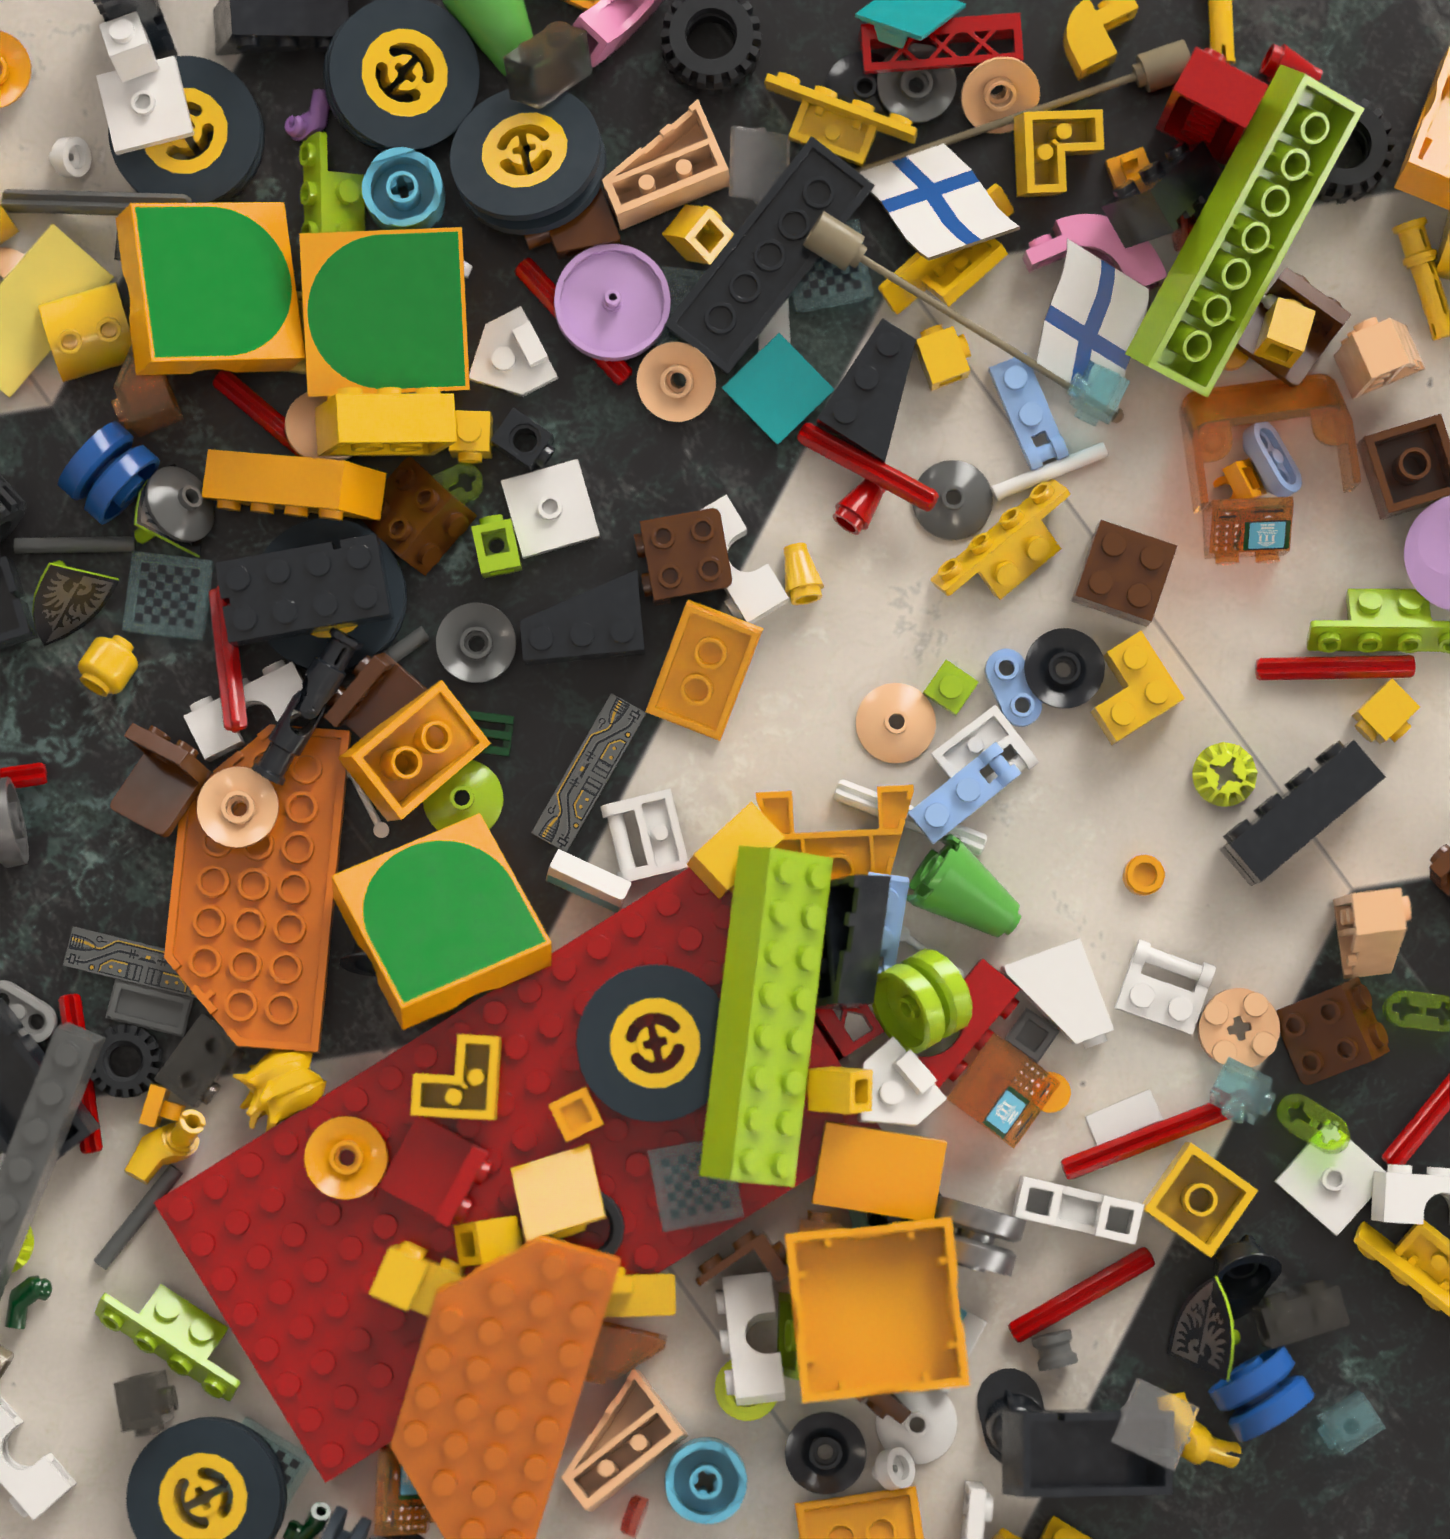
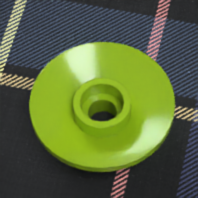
(484, 793)

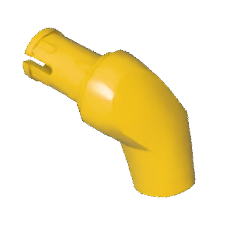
(166, 1146)
(1208, 1448)

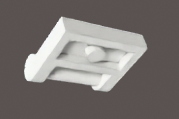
(976, 738)
(658, 832)
(1160, 1000)
(976, 1510)

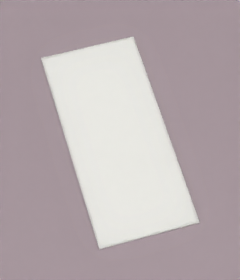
(1124, 1117)

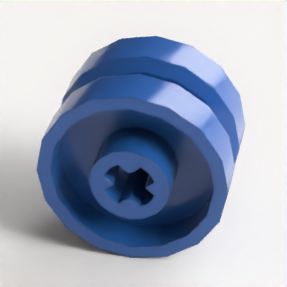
(108, 472)
(1261, 1393)

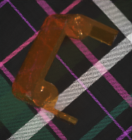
(1209, 420)

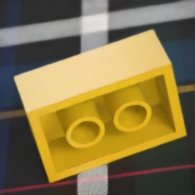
(385, 423)

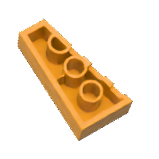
(293, 485)

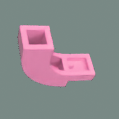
(612, 24)
(1098, 237)

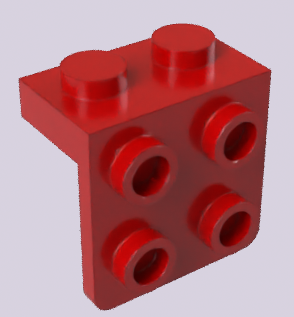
(436, 1171)

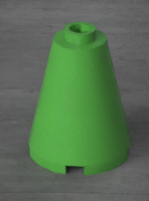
(493, 25)
(963, 890)

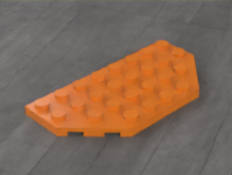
(258, 919)
(501, 1386)

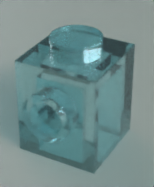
(1096, 393)
(1242, 1092)
(1349, 1423)

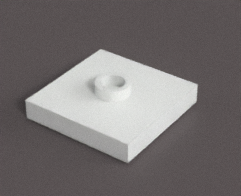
(146, 108)
(550, 508)
(1330, 1184)

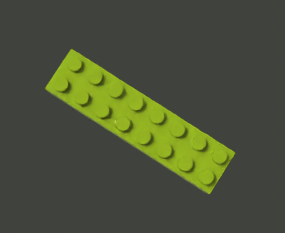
(1244, 230)
(766, 1016)

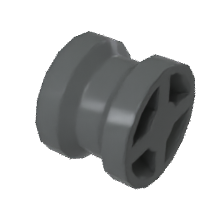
(1054, 1350)

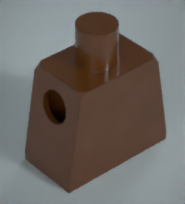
(585, 231)

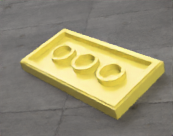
(45, 273)

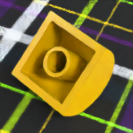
(87, 331)

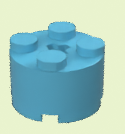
(403, 168)
(701, 1504)

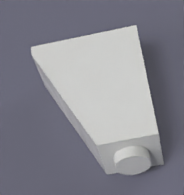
(1064, 991)

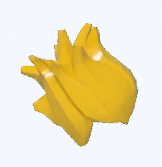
(280, 1086)

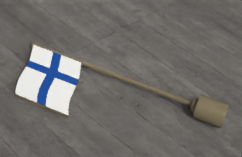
(941, 200)
(1087, 320)

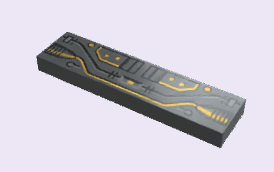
(588, 773)
(123, 960)

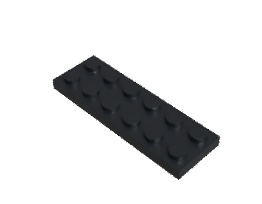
(766, 256)

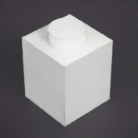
(128, 46)

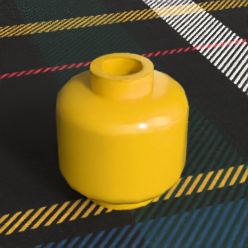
(107, 665)

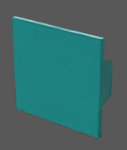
(902, 19)
(778, 388)

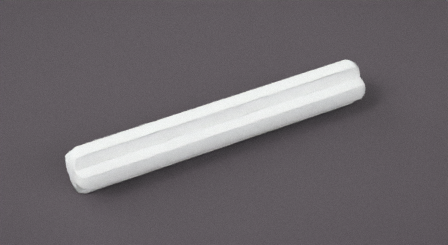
(867, 801)

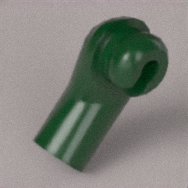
(23, 1296)
(313, 1525)

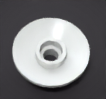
(936, 1435)

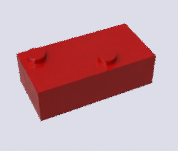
(1211, 104)

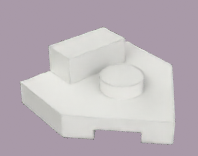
(512, 356)
(900, 1087)

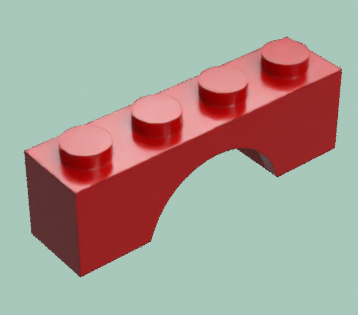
(991, 997)

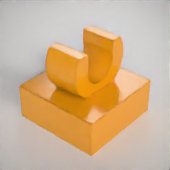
(1126, 166)
(1242, 479)
(158, 1106)
(576, 1114)

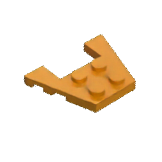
(851, 850)

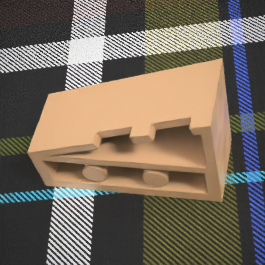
(668, 171)
(1377, 355)
(1370, 930)
(623, 1444)

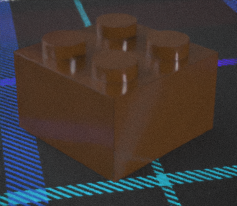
(1407, 465)
(1124, 573)

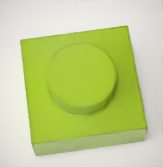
(950, 687)

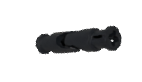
(318, 687)

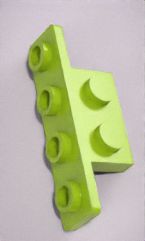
(329, 198)
(1382, 622)
(175, 1333)

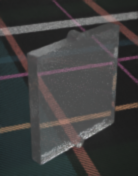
(756, 161)
(1155, 1424)

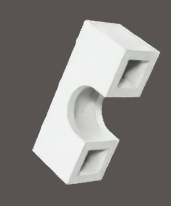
(751, 593)
(271, 690)
(1402, 1196)
(1077, 1210)
(754, 1375)
(34, 1486)

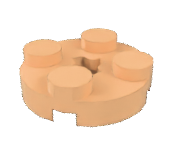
(1252, 1009)

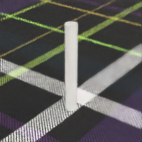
(1050, 471)

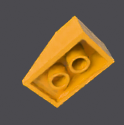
(414, 752)

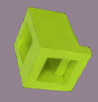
(491, 563)

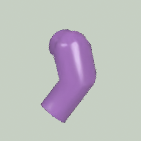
(312, 121)

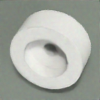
(70, 157)
(894, 1469)

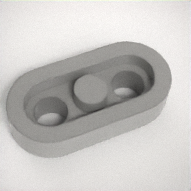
(25, 1006)

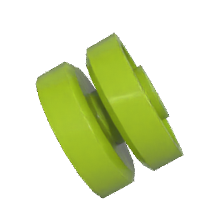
(922, 1000)

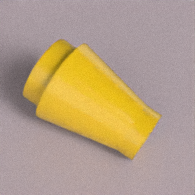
(801, 576)

